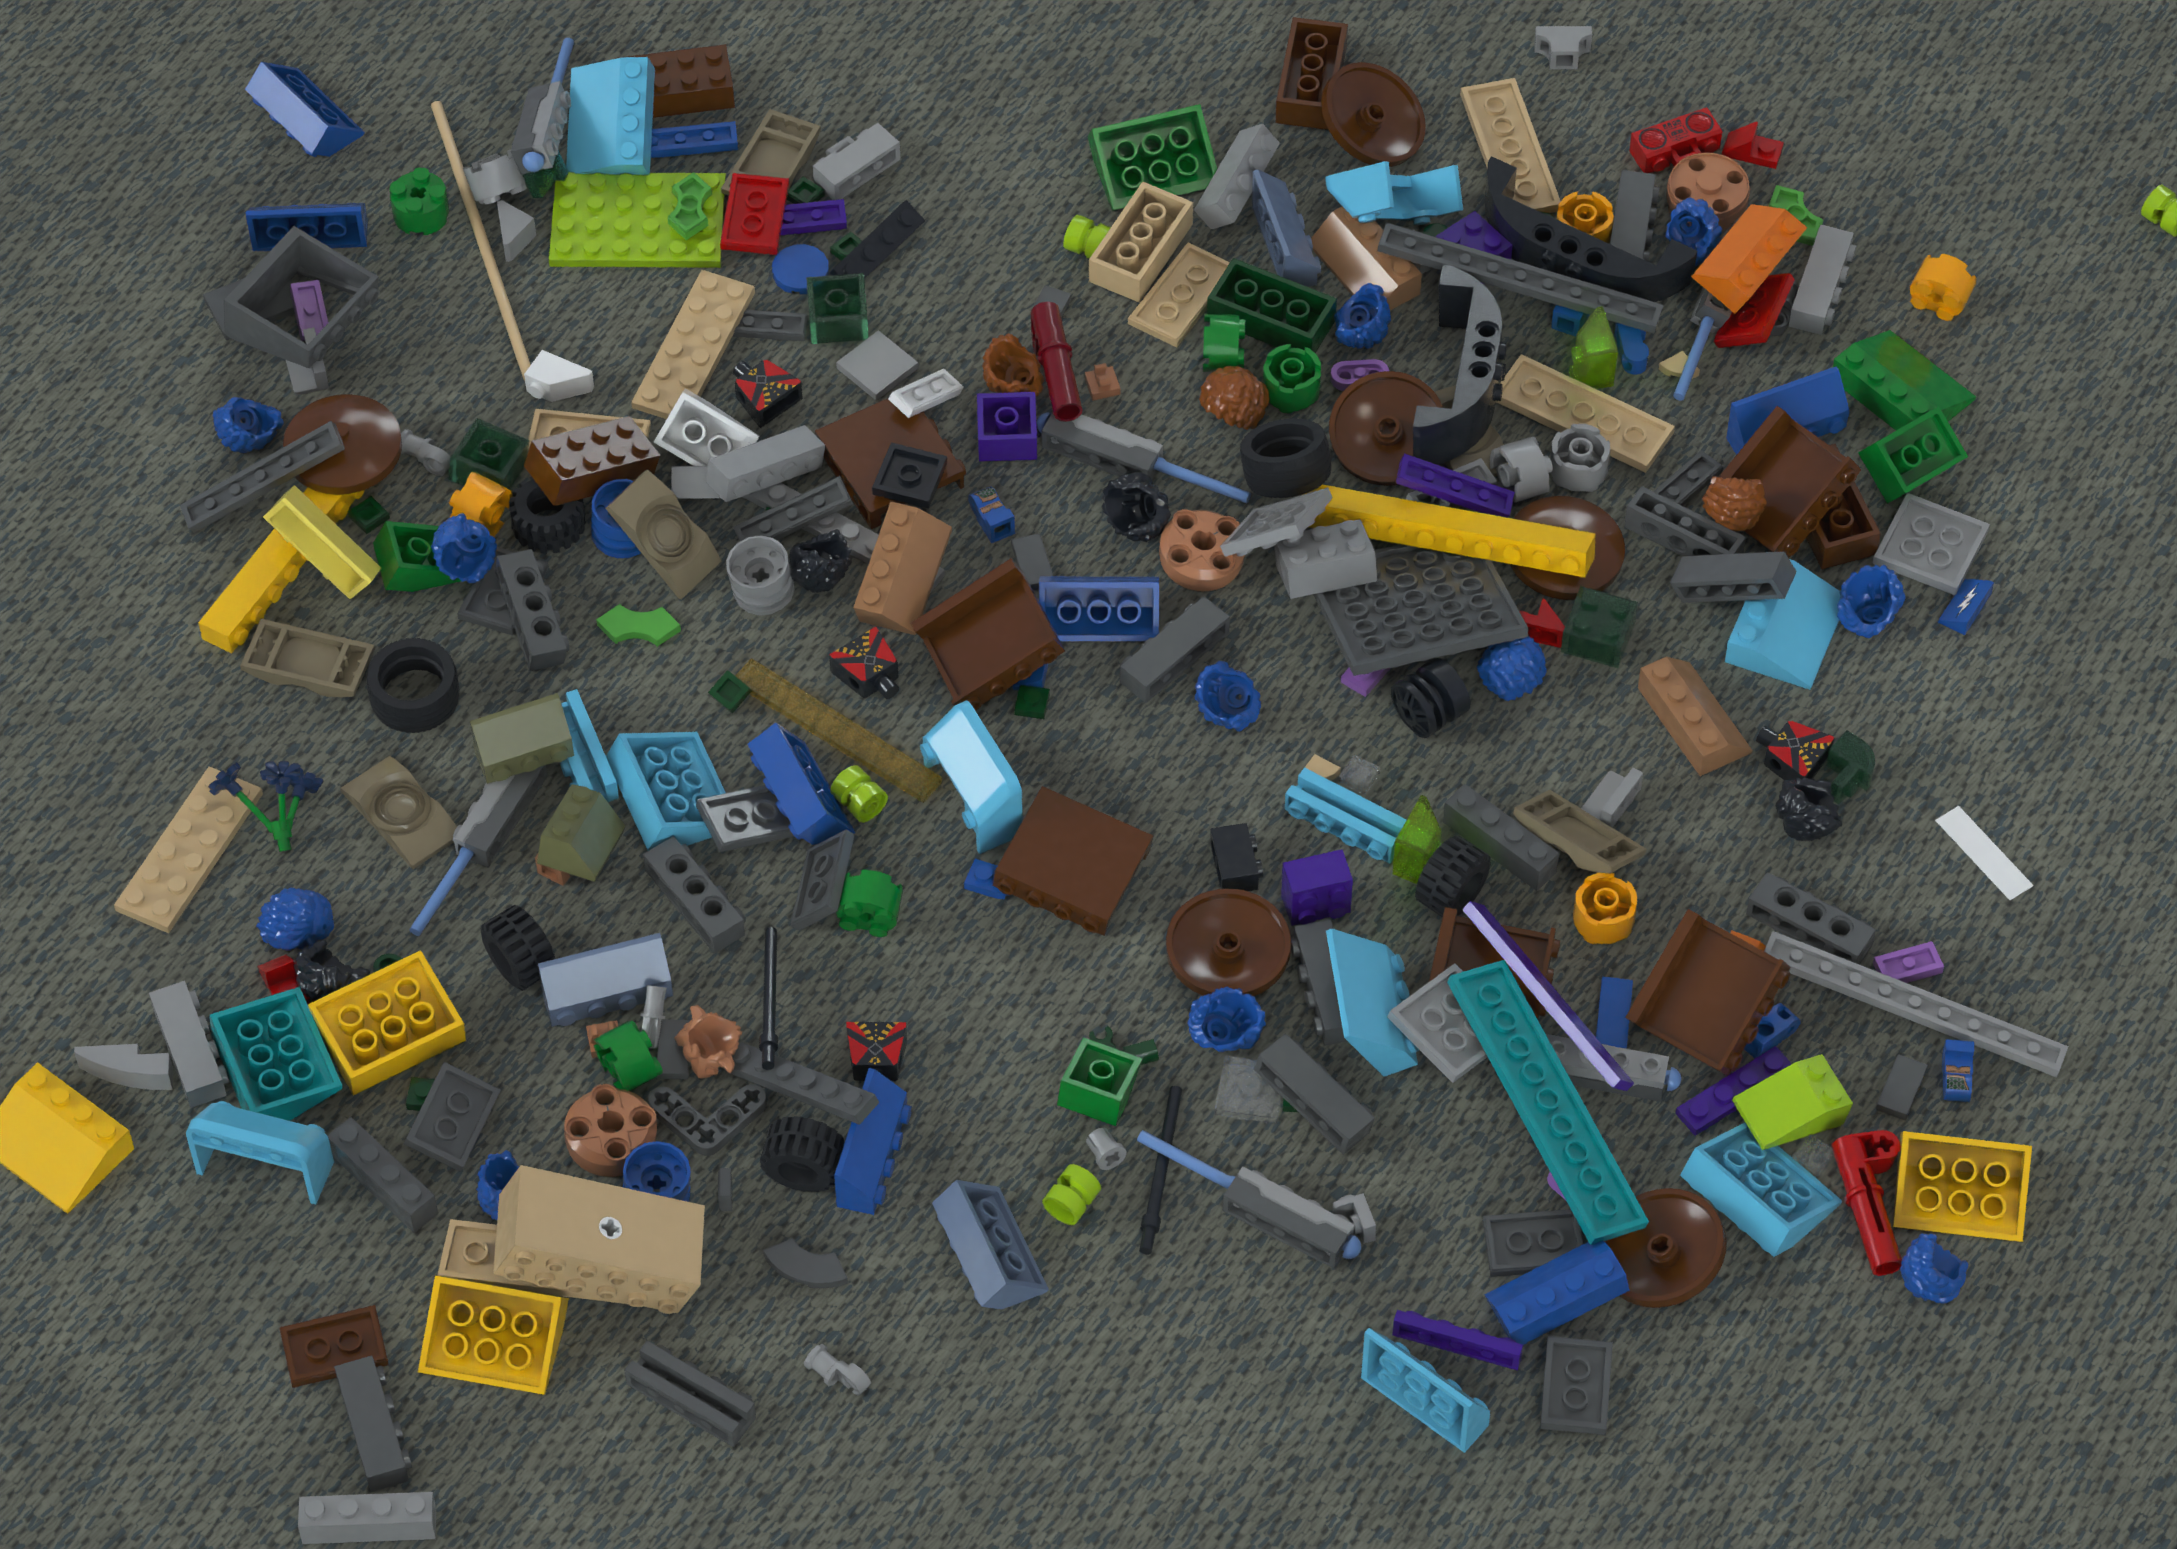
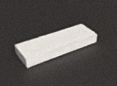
(926, 393)

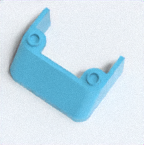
(1375, 194)
(978, 773)
(262, 1139)

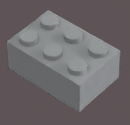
(1326, 559)

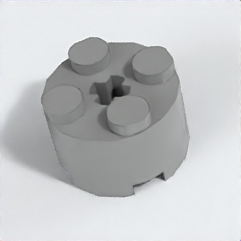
(493, 177)
(1580, 458)
(1522, 468)

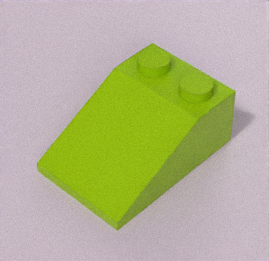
(1794, 1103)

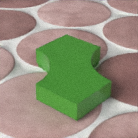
(1793, 202)
(688, 215)
(625, 624)

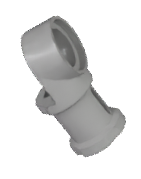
(433, 458)
(835, 1370)

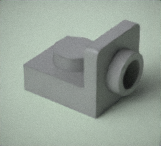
(1359, 1214)

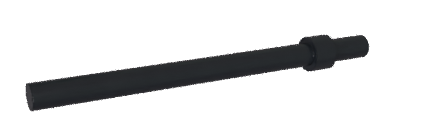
(768, 1039)
(1151, 1221)

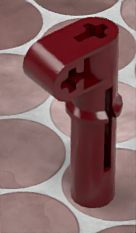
(1055, 356)

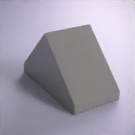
(516, 229)

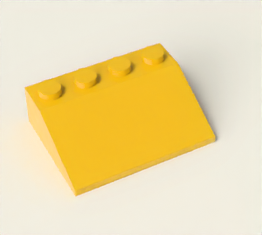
(387, 1022)
(58, 1138)
(1962, 1186)
(492, 1334)

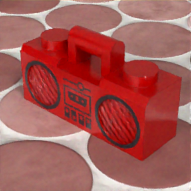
(1675, 140)

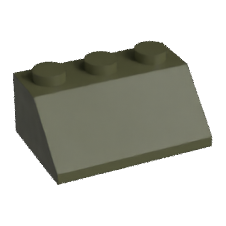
(521, 738)
(580, 834)

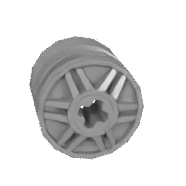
(760, 575)

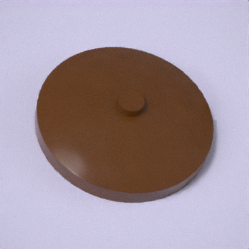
(1373, 114)
(1375, 424)
(369, 438)
(1581, 516)
(1229, 942)
(1676, 1250)

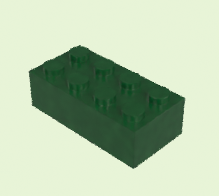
(1273, 306)

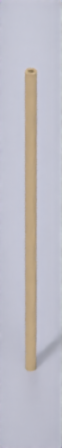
(481, 238)

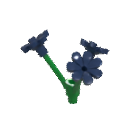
(282, 777)

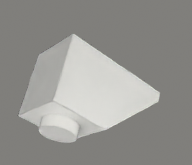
(557, 378)

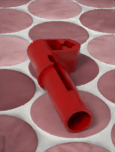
(1858, 1160)

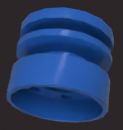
(604, 529)
(658, 1167)

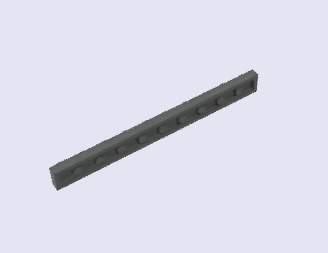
(1520, 277)

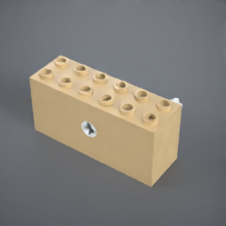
(599, 1240)

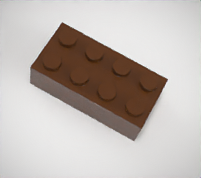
(1312, 57)
(691, 80)
(584, 459)
(1845, 531)

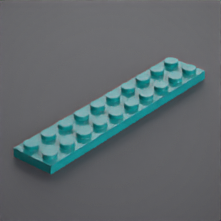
(1547, 1102)

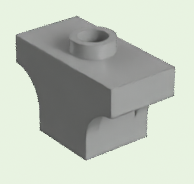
(1563, 44)

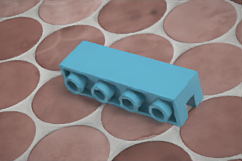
(589, 764)
(1344, 815)

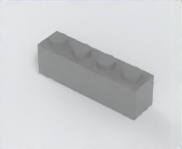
(1234, 177)
(1821, 280)
(765, 463)
(188, 1044)
(367, 1517)

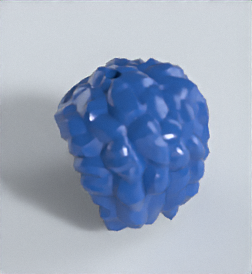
(1701, 234)
(1375, 314)
(257, 428)
(464, 549)
(1870, 600)
(1512, 668)
(1219, 693)
(295, 919)
(1226, 1020)
(493, 1179)
(1932, 1271)

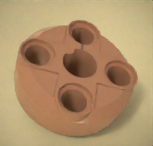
(1713, 179)
(1195, 542)
(598, 1124)

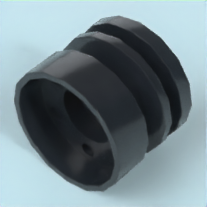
(1430, 697)

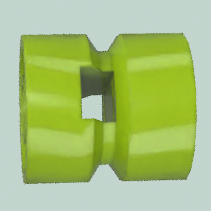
(2162, 208)
(1084, 235)
(859, 793)
(1071, 1194)

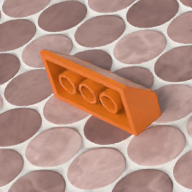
(1748, 254)

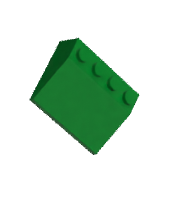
(1158, 149)
(1898, 380)

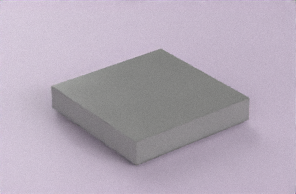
(877, 365)

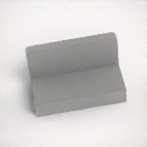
(308, 379)
(1613, 796)

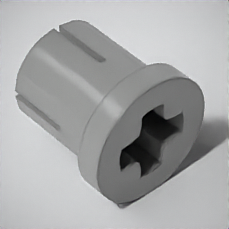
(1105, 1149)

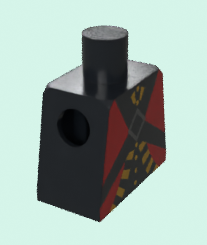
(765, 390)
(866, 665)
(1795, 750)
(876, 1047)

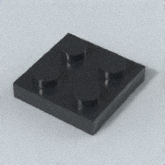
(909, 475)

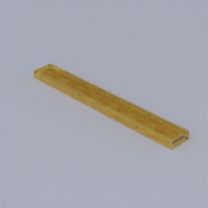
(839, 731)

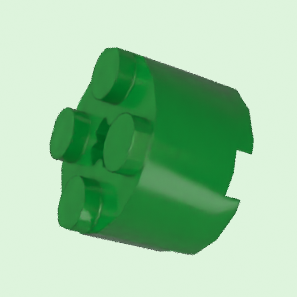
(419, 202)
(1222, 341)
(1292, 378)
(869, 903)
(627, 1056)

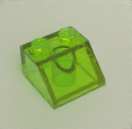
(1594, 352)
(1416, 841)

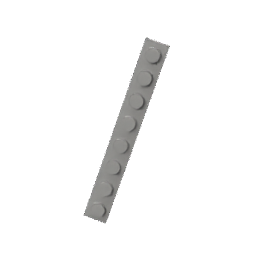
(857, 536)

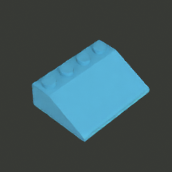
(611, 117)
(1787, 634)
(662, 782)
(1367, 989)
(1759, 1189)
(1422, 1391)

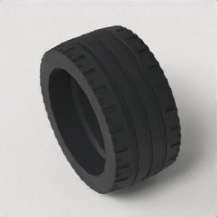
(1285, 458)
(421, 713)

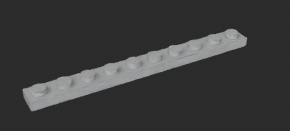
(1918, 1005)

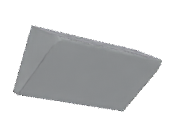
(690, 483)

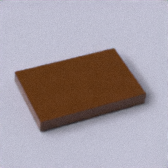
(329, 1341)

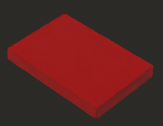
(754, 214)
(1758, 315)

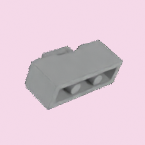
(856, 162)

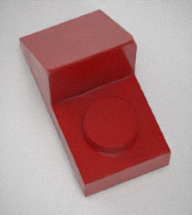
(1748, 147)
(1544, 627)
(280, 975)

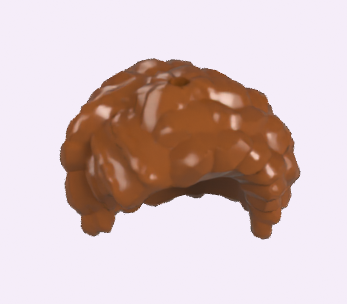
(1011, 367)
(1235, 396)
(1735, 502)

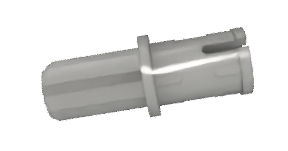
(653, 1013)

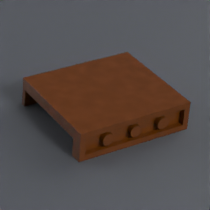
(860, 443)
(1798, 477)
(989, 635)
(1071, 860)
(1468, 948)
(1708, 993)

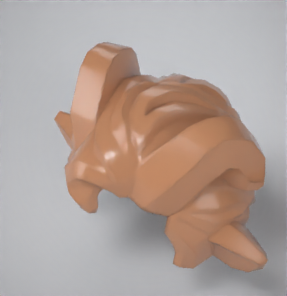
(709, 1042)

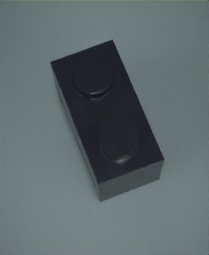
(1235, 858)

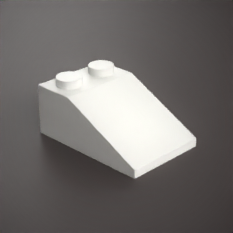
(701, 431)

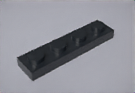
(880, 241)

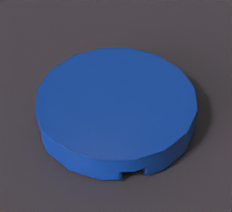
(795, 264)

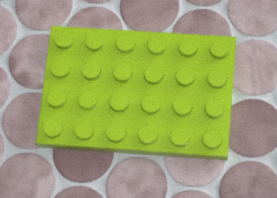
(625, 222)

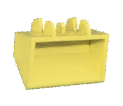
(322, 542)

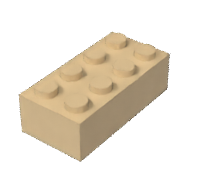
(1140, 242)

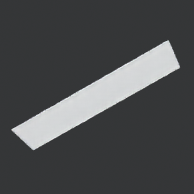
(1984, 853)

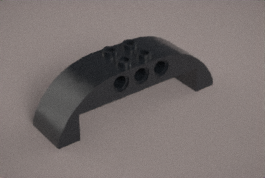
(1575, 254)
(1447, 432)

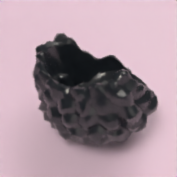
(1135, 507)
(820, 561)
(1807, 809)
(322, 973)

